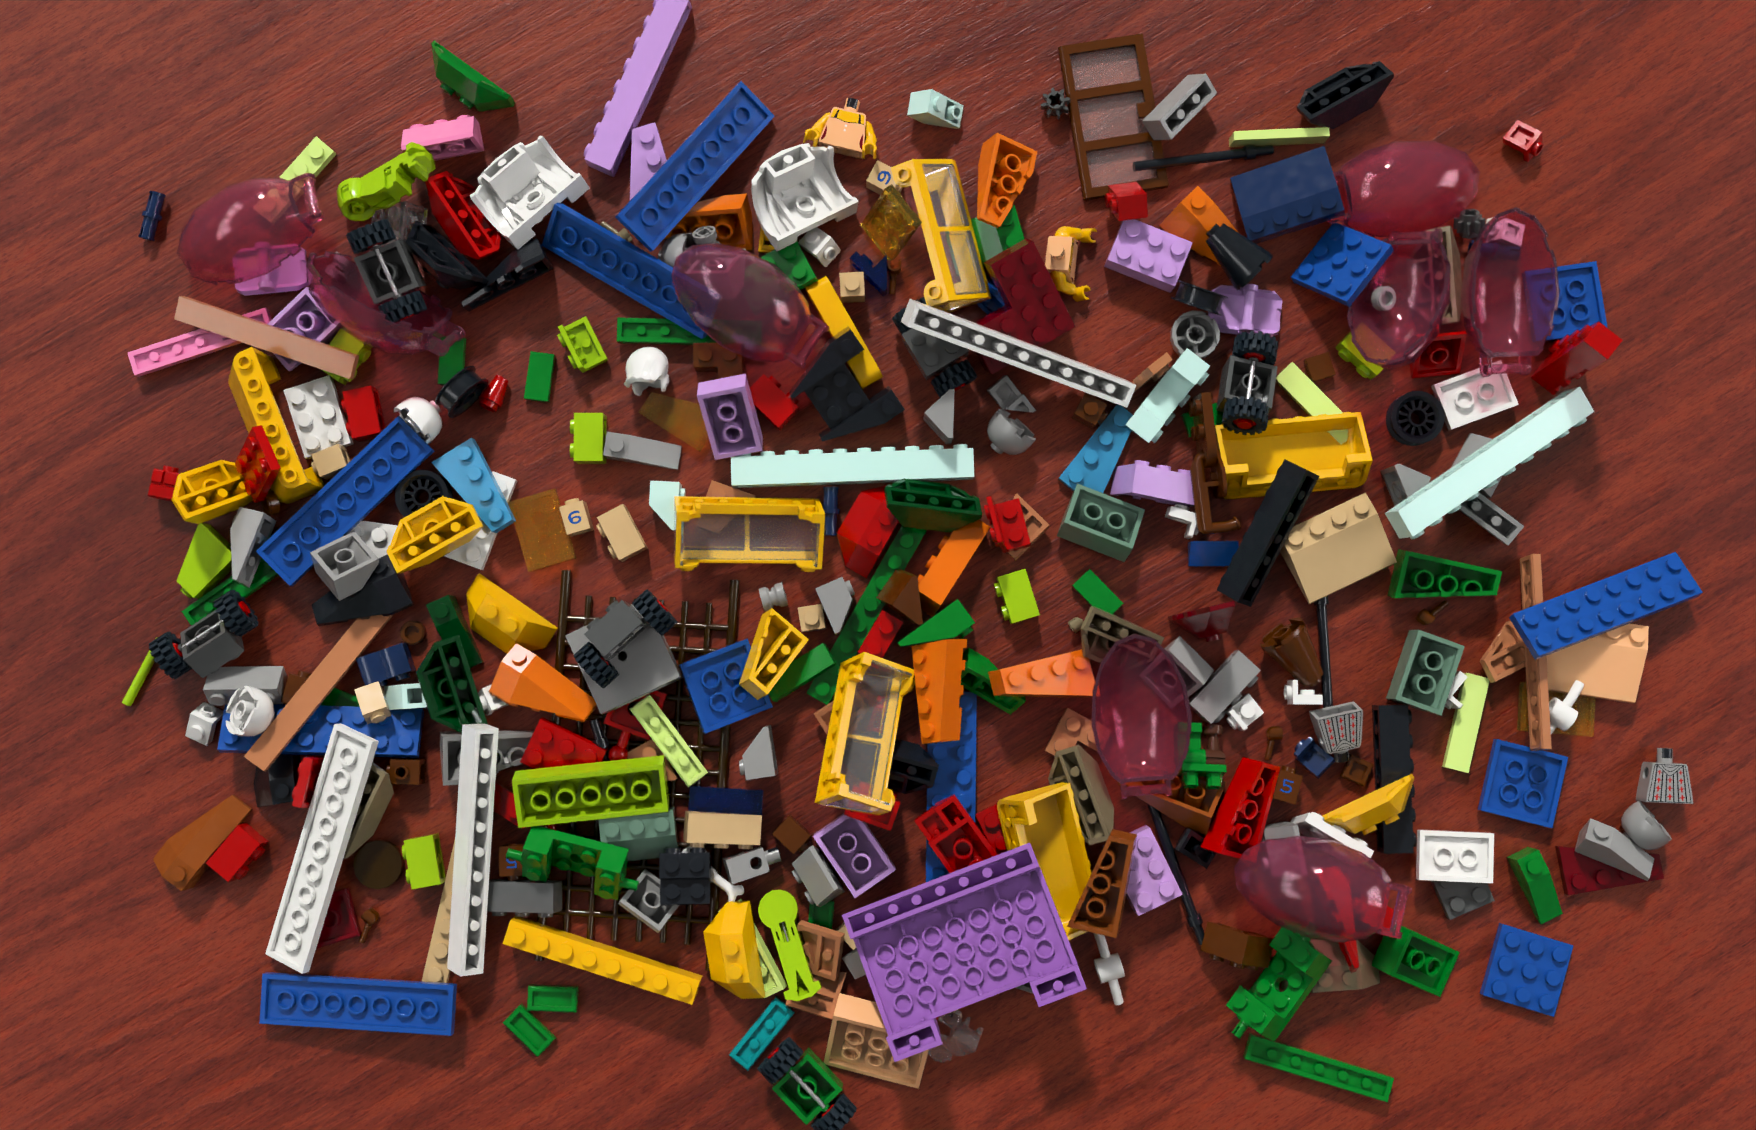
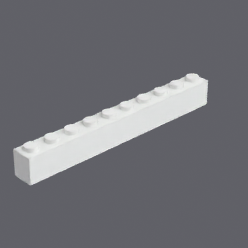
(1017, 353)
(472, 849)

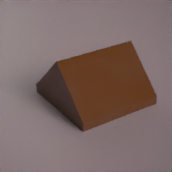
(903, 596)

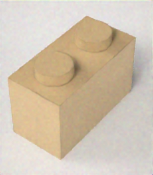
(621, 533)

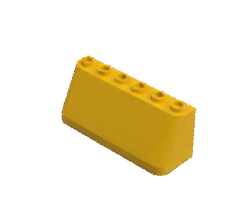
(249, 384)
(1254, 459)
(1052, 827)

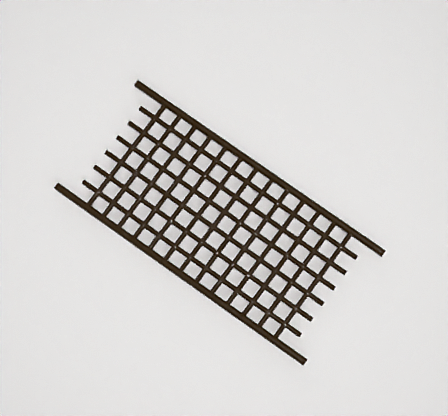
(721, 773)

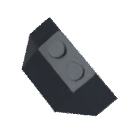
(1345, 94)
(442, 258)
(911, 768)

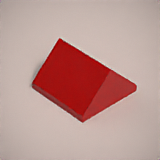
(1441, 356)

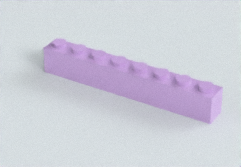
(636, 85)

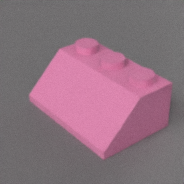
(446, 138)

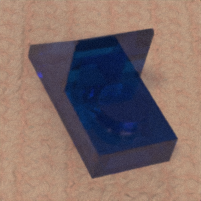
(875, 276)

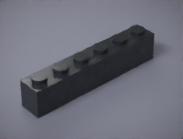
(1267, 533)
(1392, 763)

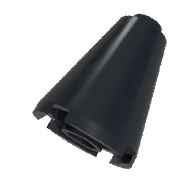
(1236, 254)

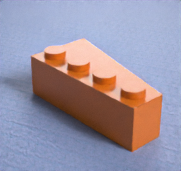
(949, 564)
(1052, 676)
(939, 688)

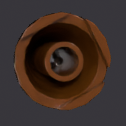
(1294, 651)

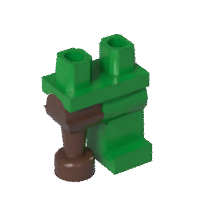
(1204, 762)

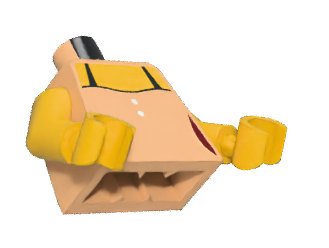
(844, 131)
(1062, 258)

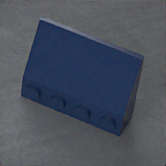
(1287, 195)

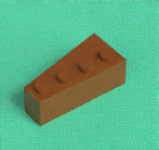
(1105, 892)

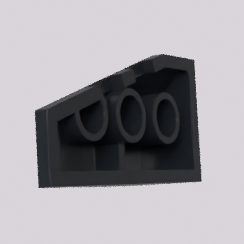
(511, 273)
(382, 594)
(277, 782)

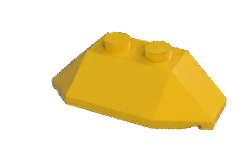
(209, 492)
(432, 533)
(505, 619)
(1373, 808)
(734, 951)

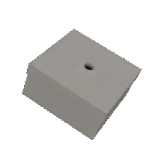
(642, 668)

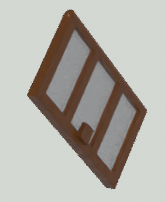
(1106, 109)

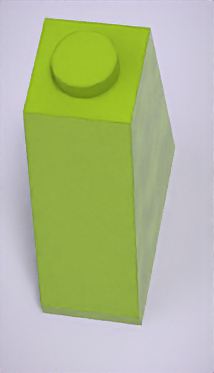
(205, 562)

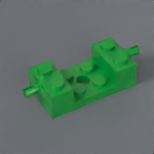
(578, 854)
(1264, 1005)

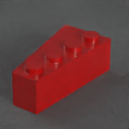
(1575, 356)
(1243, 809)

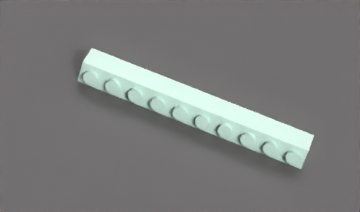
(1489, 463)
(852, 467)

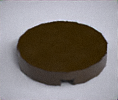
(378, 864)

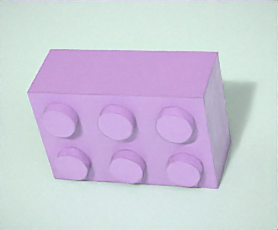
(1148, 254)
(730, 416)
(854, 853)
(1150, 875)

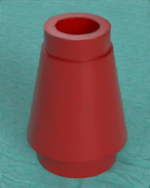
(493, 395)

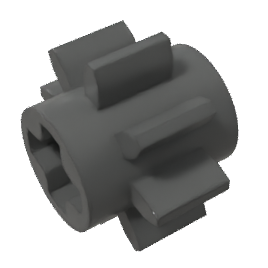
(1053, 97)
(1469, 223)

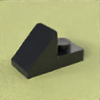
(1190, 846)

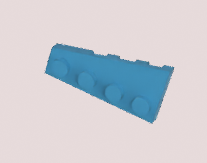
(1100, 454)
(473, 480)

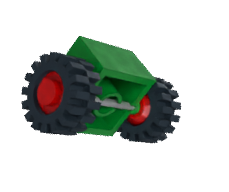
(807, 1086)

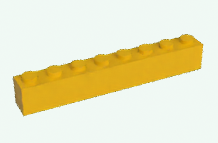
(602, 959)

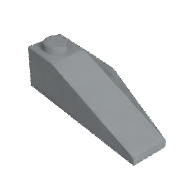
(509, 752)

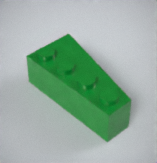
(1432, 576)

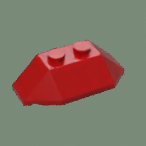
(460, 217)
(866, 531)

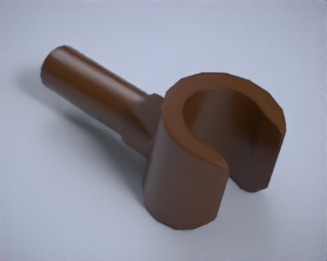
(893, 276)
(1426, 617)
(1273, 733)
(370, 917)

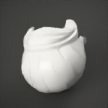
(647, 368)

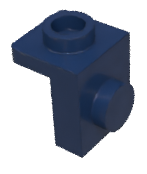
(1313, 757)

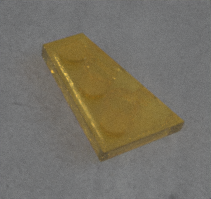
(677, 417)

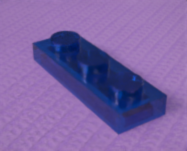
(726, 800)

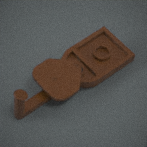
(1207, 457)

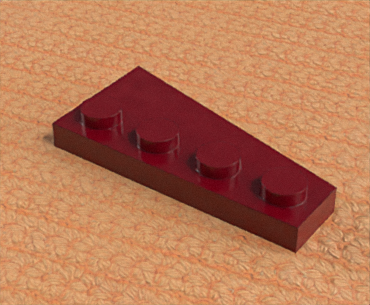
(1586, 874)

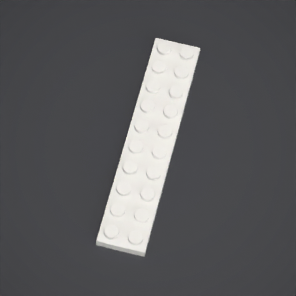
(321, 847)

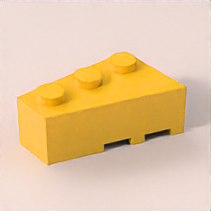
(770, 654)

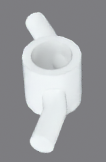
(1561, 712)
(1109, 968)

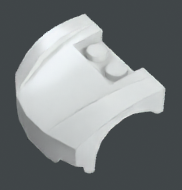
(523, 189)
(798, 193)

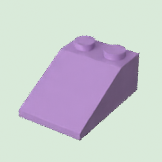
(306, 319)

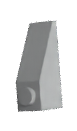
(641, 451)
(248, 533)
(1614, 849)

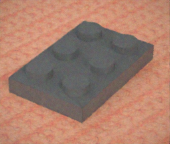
(1461, 897)

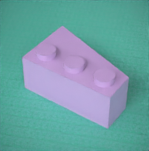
(646, 156)
(1153, 483)

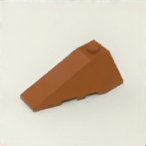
(1186, 806)
(185, 854)

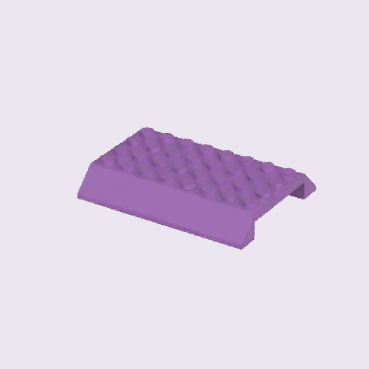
(962, 944)

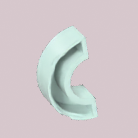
(1167, 395)

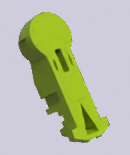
(385, 185)
(779, 912)

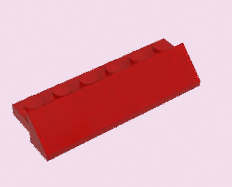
(954, 835)

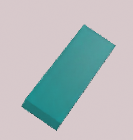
(761, 1033)

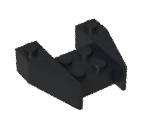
(839, 395)

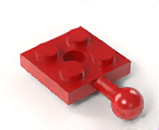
(625, 721)

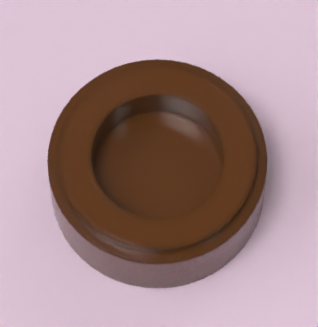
(271, 504)
(413, 632)

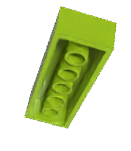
(590, 791)

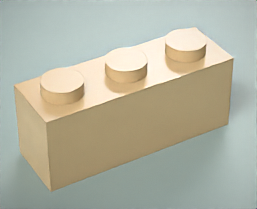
(722, 829)

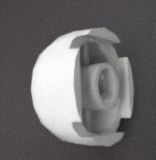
(421, 417)
(249, 712)

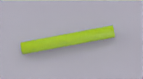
(139, 679)

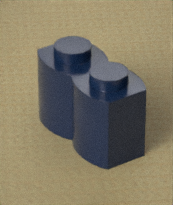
(386, 665)

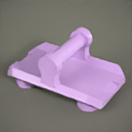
(287, 277)
(1248, 310)

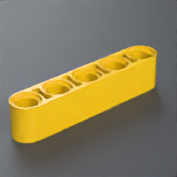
(836, 317)

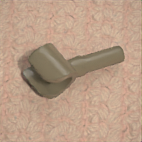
(623, 233)
(1075, 624)

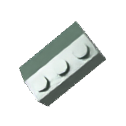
(1101, 523)
(1425, 672)
(641, 834)

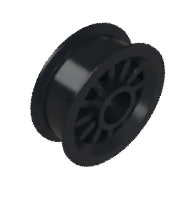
(1199, 297)
(461, 391)
(1430, 403)
(409, 481)

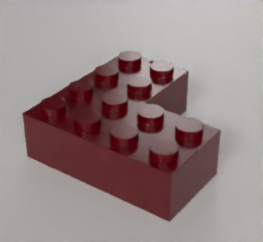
(1031, 300)

